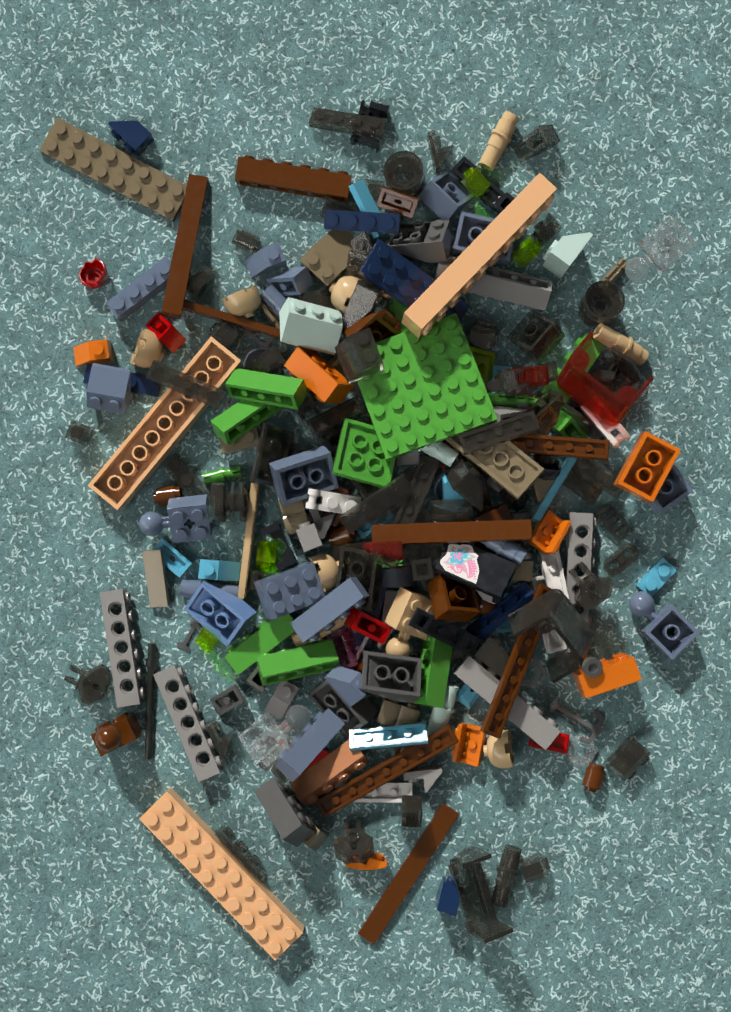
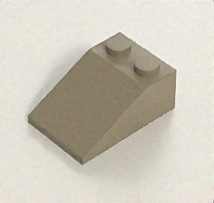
(329, 257)

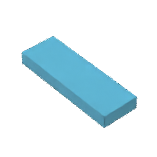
(364, 200)

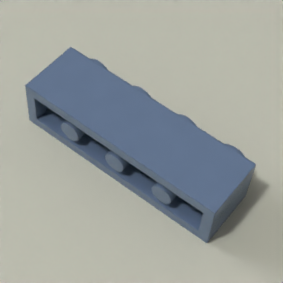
(140, 290)
(330, 609)
(310, 744)

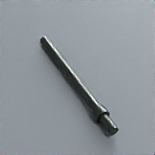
(151, 663)

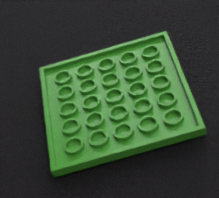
(426, 389)

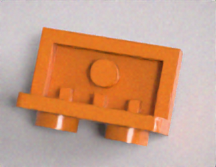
(549, 533)
(470, 744)

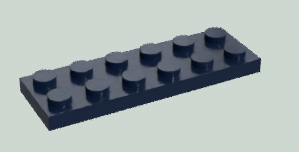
(400, 277)

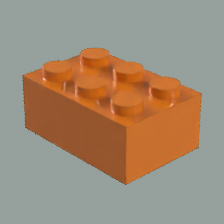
(318, 376)
(647, 467)
(615, 673)

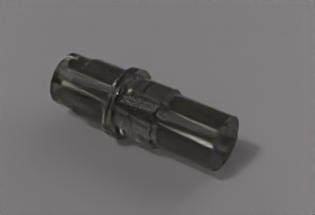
(506, 875)

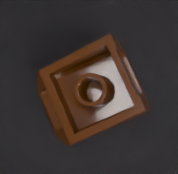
(381, 323)

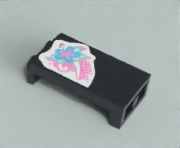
(475, 569)

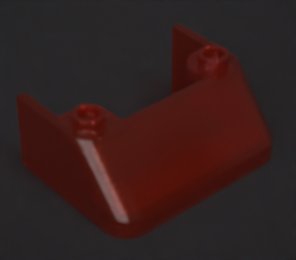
(592, 394)

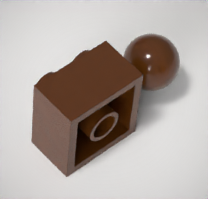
(455, 600)
(116, 734)

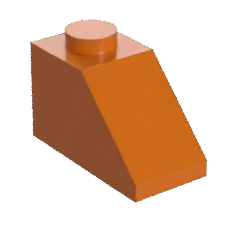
(93, 352)

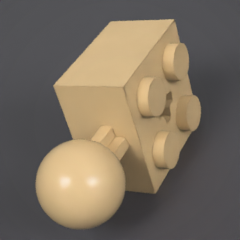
(400, 616)

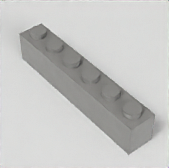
(508, 286)
(522, 715)

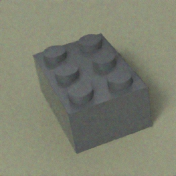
(285, 812)

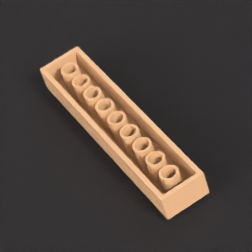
(479, 256)
(161, 429)
(222, 873)

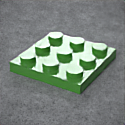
(361, 455)

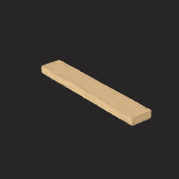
(248, 540)

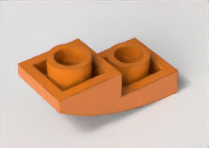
(377, 861)

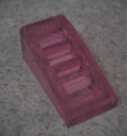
(344, 642)

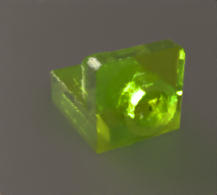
(475, 181)
(526, 252)
(266, 556)
(206, 640)

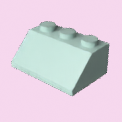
(564, 252)
(310, 325)

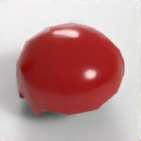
(88, 274)

